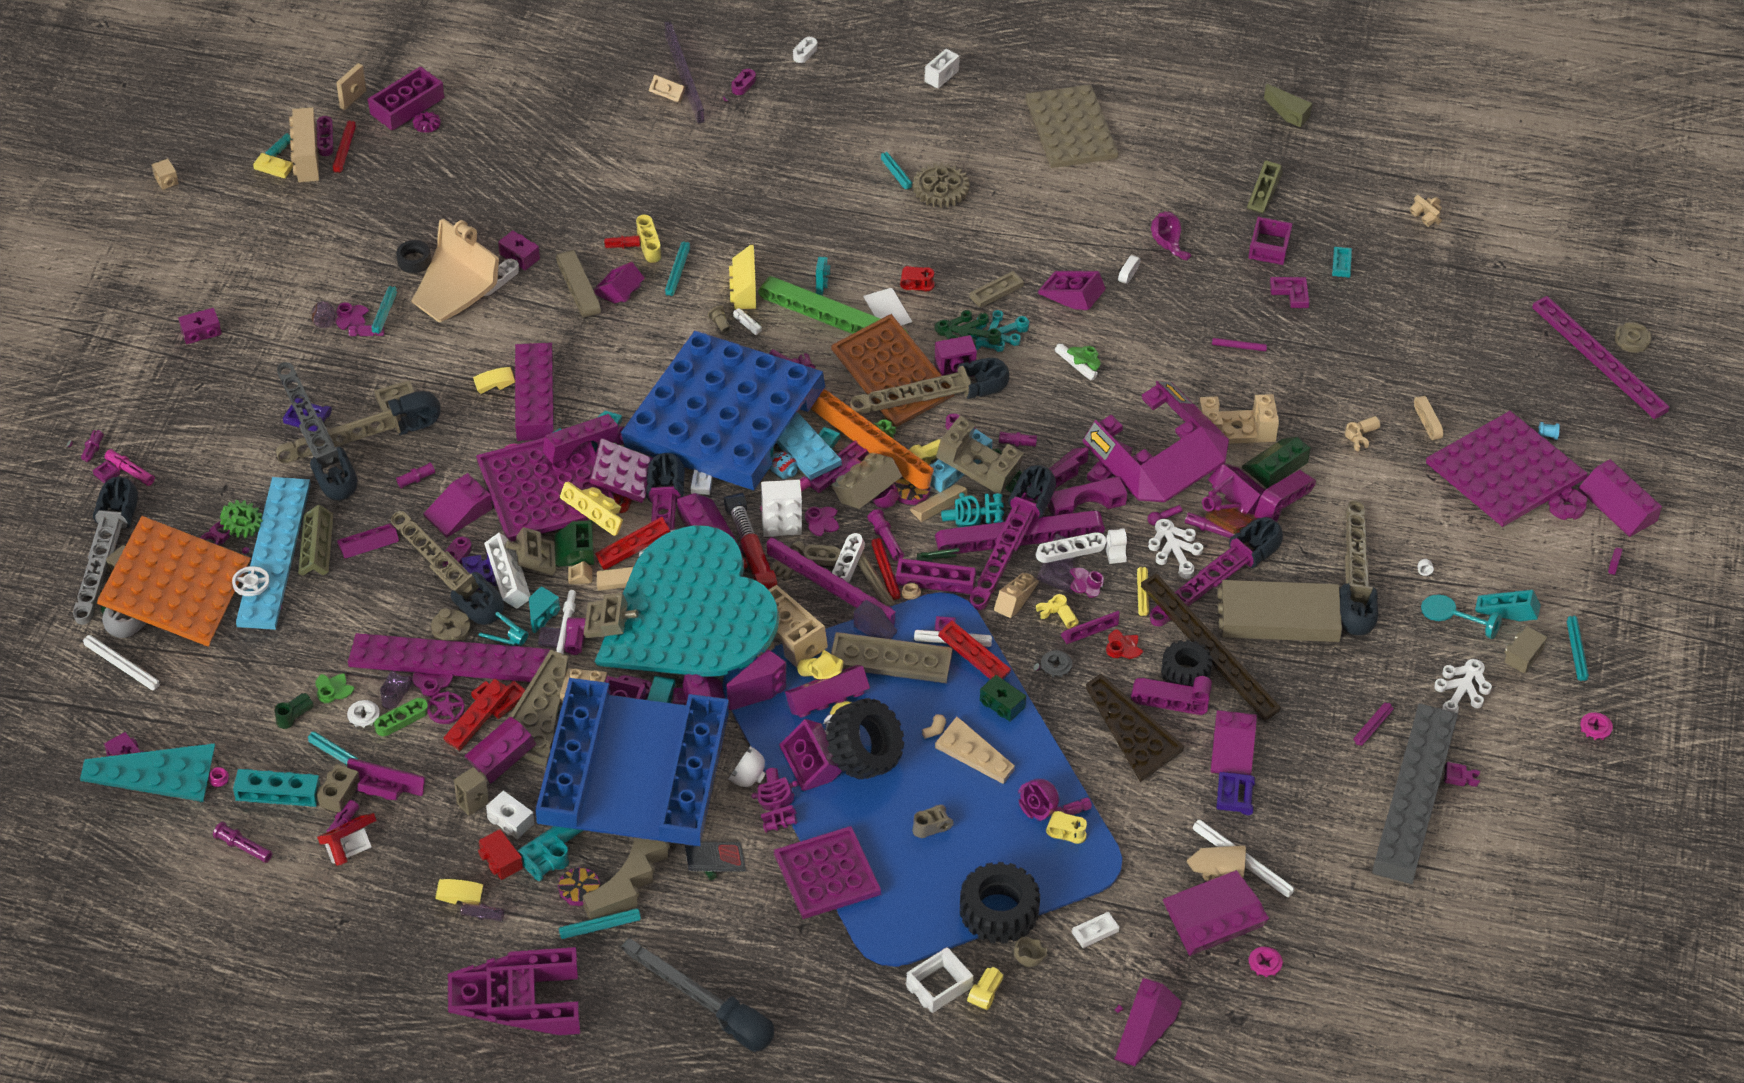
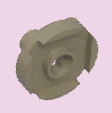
(450, 617)

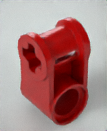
(915, 277)

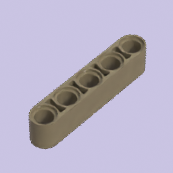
(578, 284)

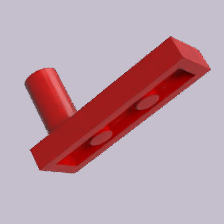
(333, 836)

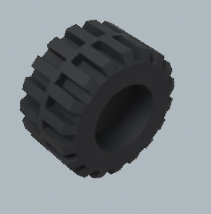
(1185, 654)

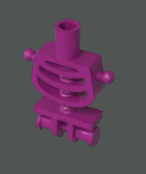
(776, 797)

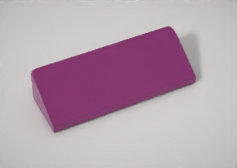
(368, 540)
(1091, 627)

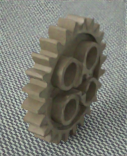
(941, 185)

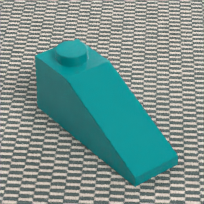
(1512, 605)

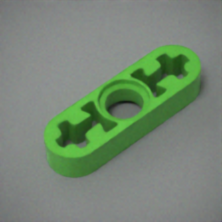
(407, 708)

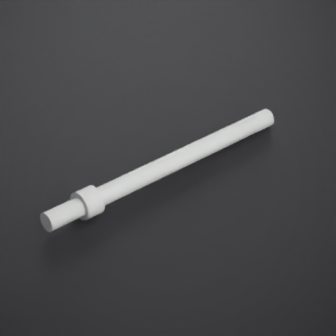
(568, 609)

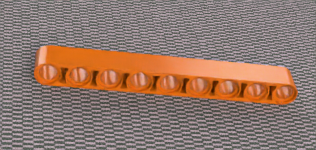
(872, 438)

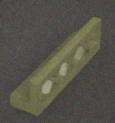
(319, 539)

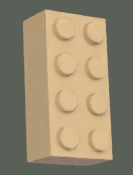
(304, 144)

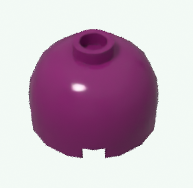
(1038, 798)

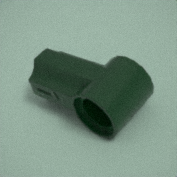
(287, 712)

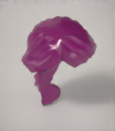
(1166, 231)

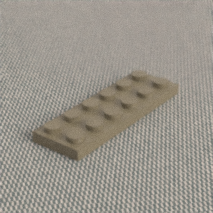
(893, 657)

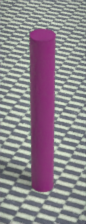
(1239, 344)

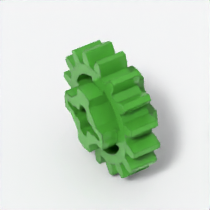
(241, 518)

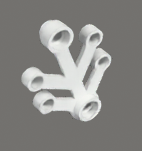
(1166, 529)
(1473, 669)

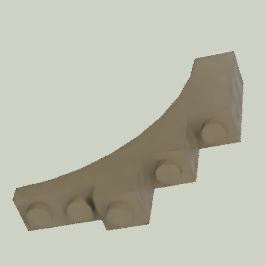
(622, 889)

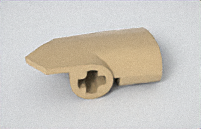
(1218, 861)

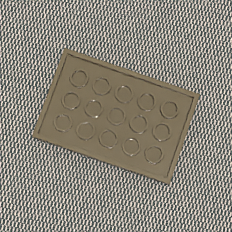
(1071, 126)

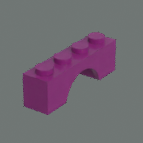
(561, 443)
(1107, 492)

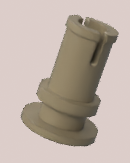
(719, 317)

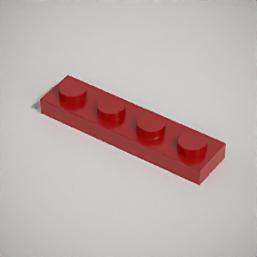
(632, 543)
(973, 651)
(477, 714)

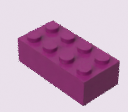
(406, 98)

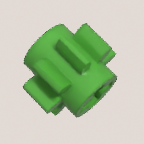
(886, 427)

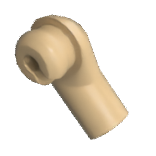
(937, 727)

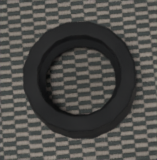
(413, 266)

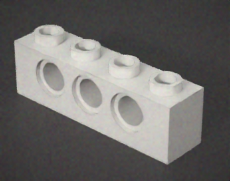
(507, 572)

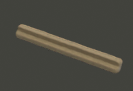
(875, 581)

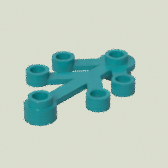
(1021, 325)

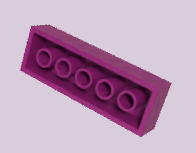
(534, 391)

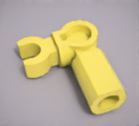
(1059, 605)

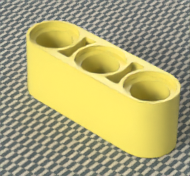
(648, 238)

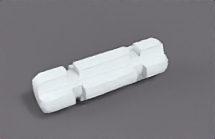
(747, 321)

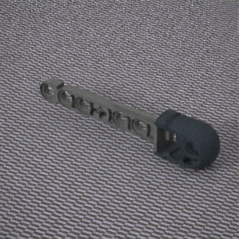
(324, 455)
(742, 1021)

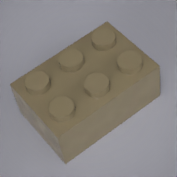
(866, 480)

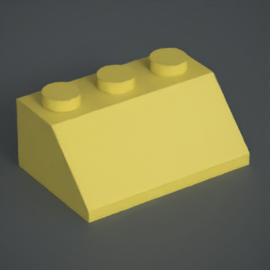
(743, 279)

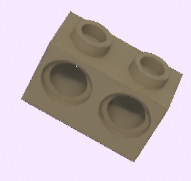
(338, 788)

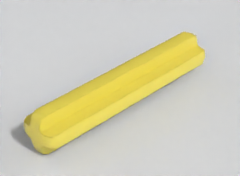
(1143, 597)

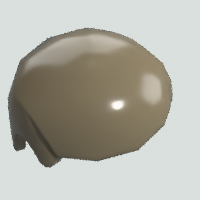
(1029, 951)

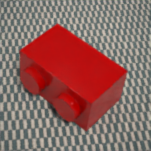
(500, 854)

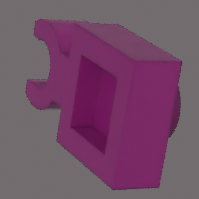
(1457, 775)

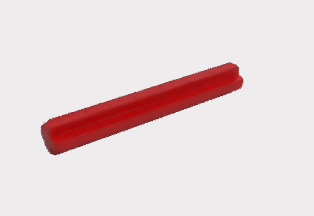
(344, 146)
(885, 568)

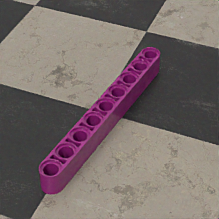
(1039, 531)

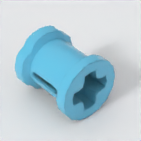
(1548, 430)

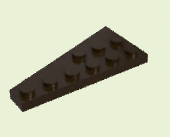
(1137, 734)

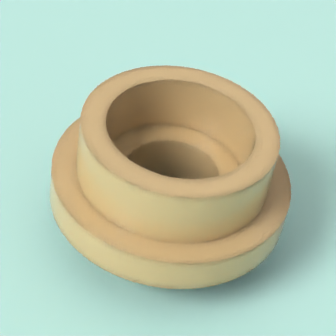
(911, 591)

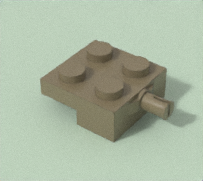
(534, 551)
(607, 616)

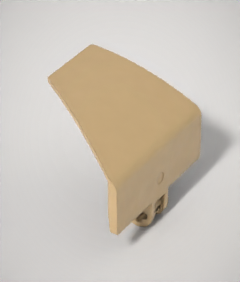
(457, 273)

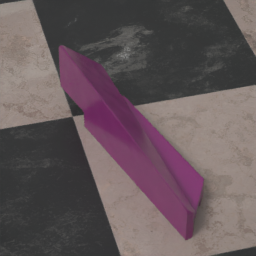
(1066, 467)

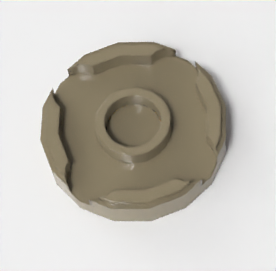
(1632, 337)

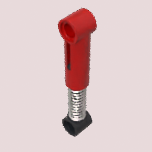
(736, 507)

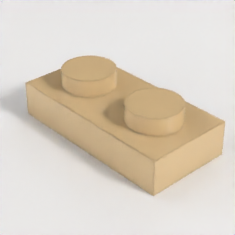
(667, 88)

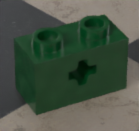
(1002, 698)

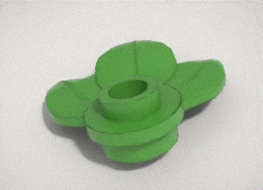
(1085, 355)
(332, 688)

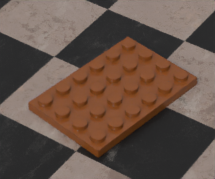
(888, 358)

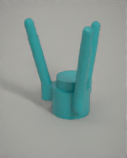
(516, 634)

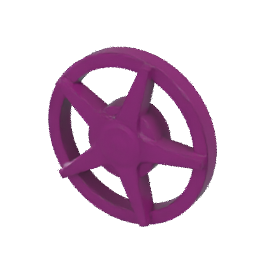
(446, 707)

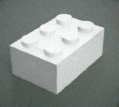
(781, 508)

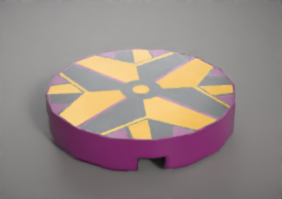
(909, 493)
(576, 884)

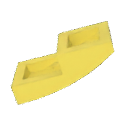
(498, 377)
(459, 890)

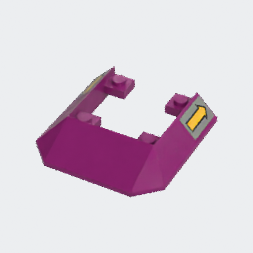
(1173, 469)

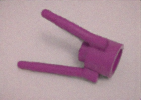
(1214, 501)

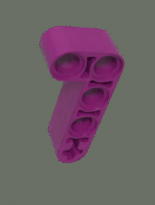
(1284, 494)
(1173, 696)

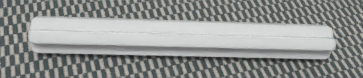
(121, 662)

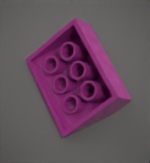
(1215, 912)

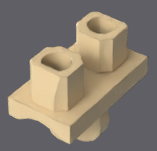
(1429, 207)

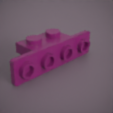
(386, 781)

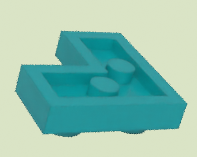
(822, 271)

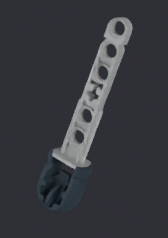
(108, 522)

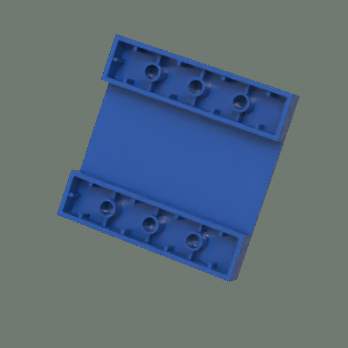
(722, 408)
(632, 764)

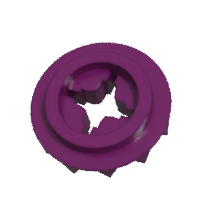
(424, 126)

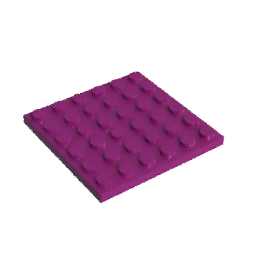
(1506, 468)
(529, 487)

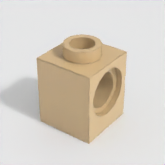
(165, 174)

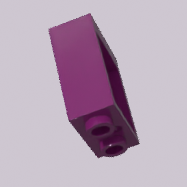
(1268, 252)

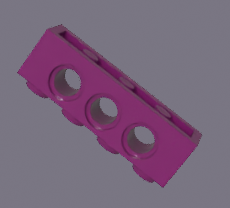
(936, 576)

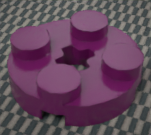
(1575, 510)

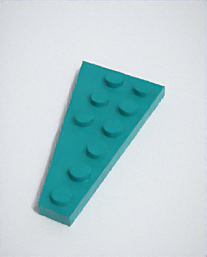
(165, 772)

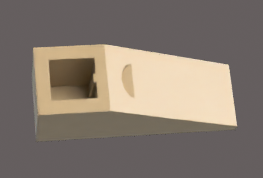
(1015, 594)

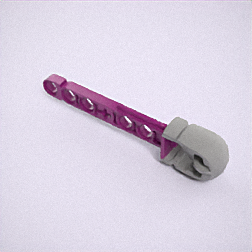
(126, 626)

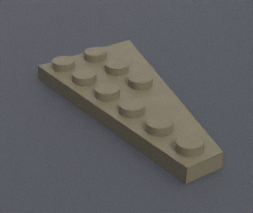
(540, 705)

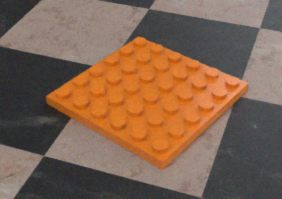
(173, 581)

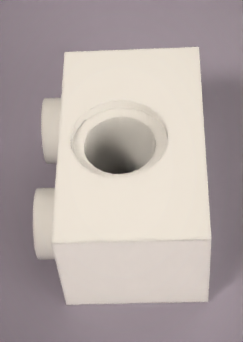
(942, 68)
(510, 815)

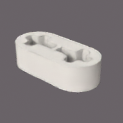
(805, 49)
(1129, 269)

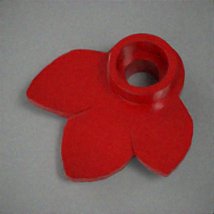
(1122, 645)

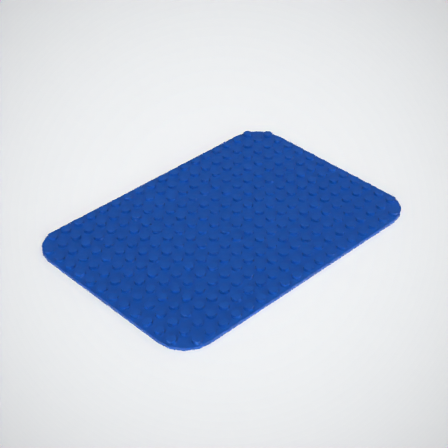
(925, 875)

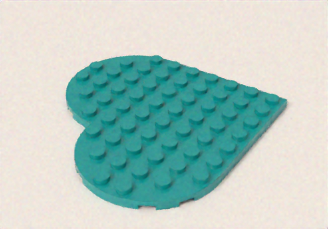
(692, 608)

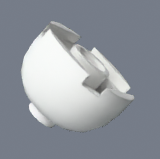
(749, 769)

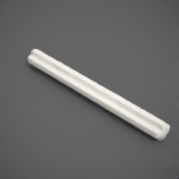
(1250, 863)

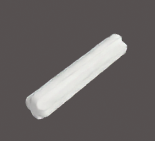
(1082, 368)

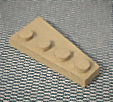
(968, 747)

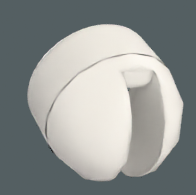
(1427, 567)

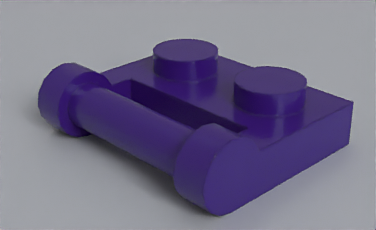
(292, 419)
(1228, 792)

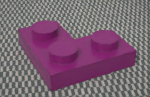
(1294, 287)

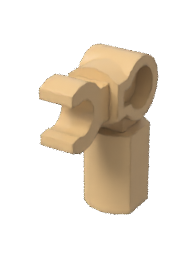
(1355, 431)

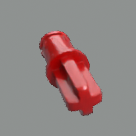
(627, 241)

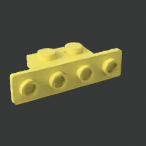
(594, 506)

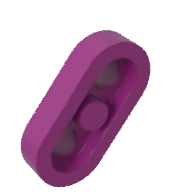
(459, 549)

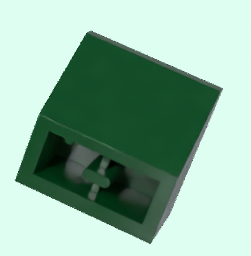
(574, 544)

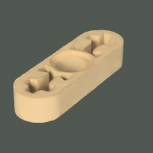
(1428, 418)

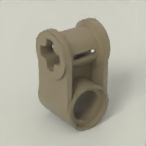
(931, 821)

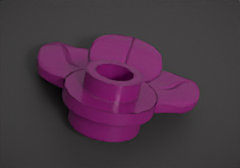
(350, 315)
(821, 520)
(1086, 582)
(433, 681)

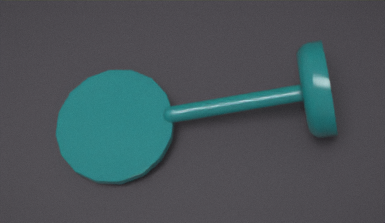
(1443, 608)

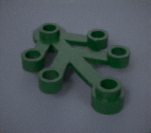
(946, 327)

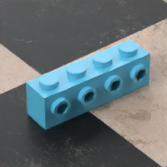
(945, 475)

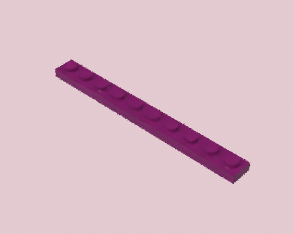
(1601, 357)

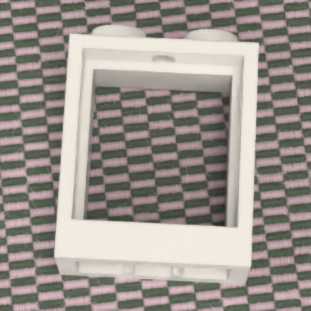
(953, 965)

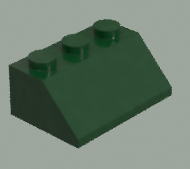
(1278, 461)

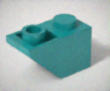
(542, 607)

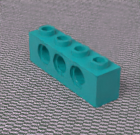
(276, 787)

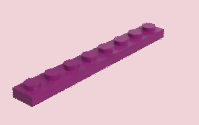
(823, 577)

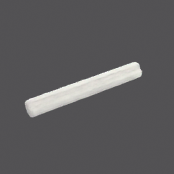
(932, 636)

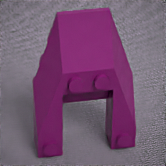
(505, 991)

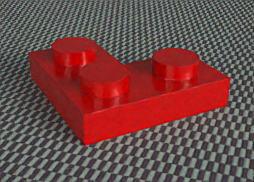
(509, 702)

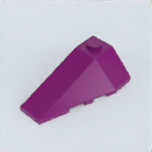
(702, 686)
(1151, 1014)

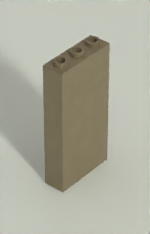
(1279, 610)

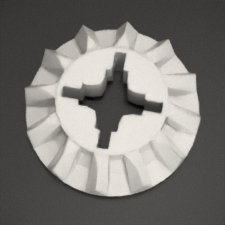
(355, 711)

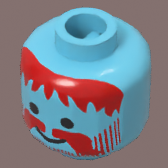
(784, 465)

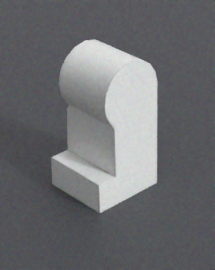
(1116, 546)

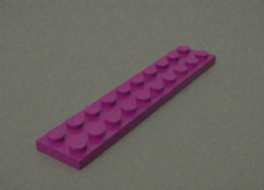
(446, 657)

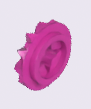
(1604, 725)
(1266, 954)

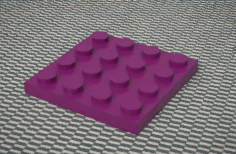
(827, 872)

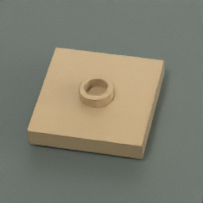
(351, 86)

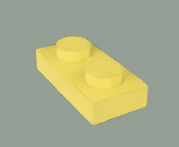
(273, 165)

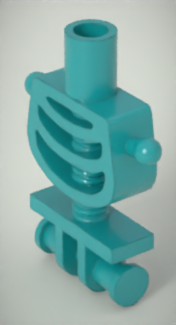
(991, 510)

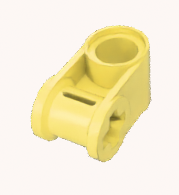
(1066, 826)

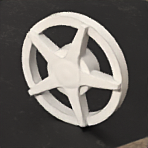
(250, 581)

